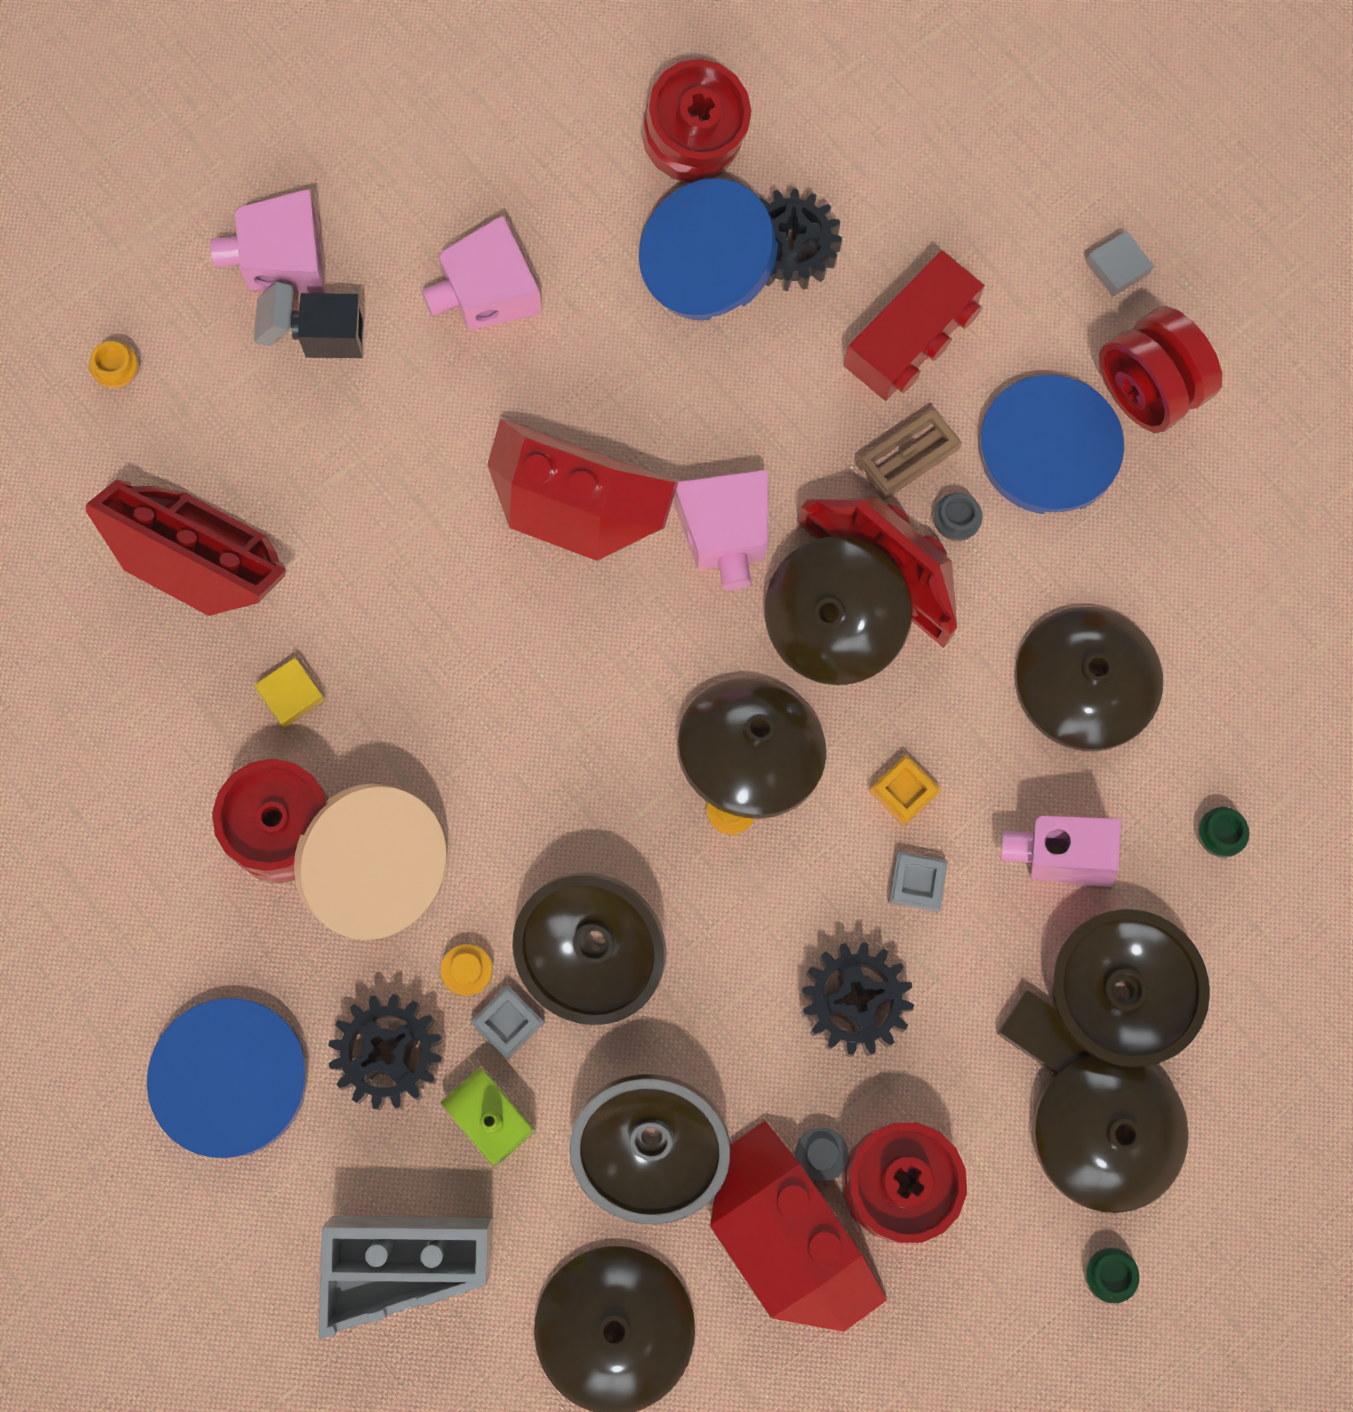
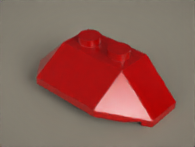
(575, 493)
(185, 547)
(918, 556)
(789, 1238)

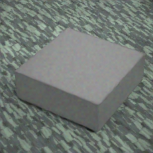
(1119, 263)
(273, 313)
(918, 882)
(507, 1022)

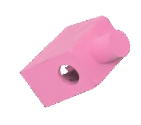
(275, 243)
(485, 279)
(726, 523)
(1089, 844)

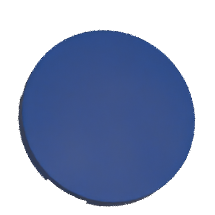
(708, 249)
(1051, 444)
(227, 1078)

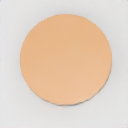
(370, 861)

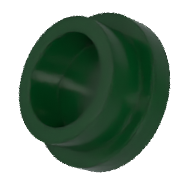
(1223, 832)
(1112, 1275)

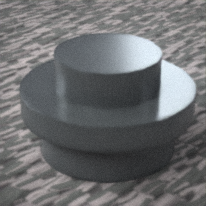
(957, 517)
(822, 1154)

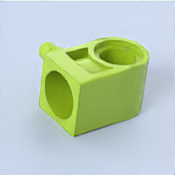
(487, 1117)

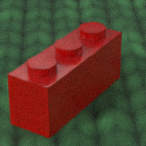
(915, 326)

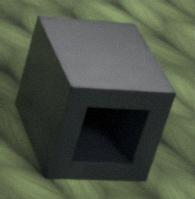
(329, 325)

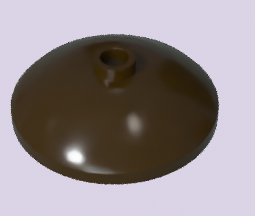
(871, 606)
(1072, 702)
(744, 771)
(572, 971)
(1163, 979)
(1078, 1127)
(642, 1174)
(624, 1288)

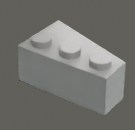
(397, 1263)

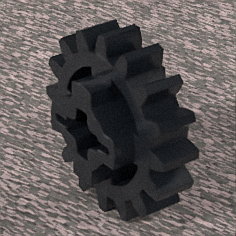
(813, 235)
(861, 1022)
(372, 1033)

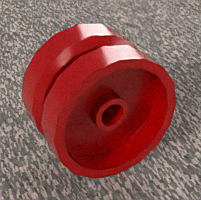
(695, 120)
(1160, 369)
(246, 811)
(935, 1178)

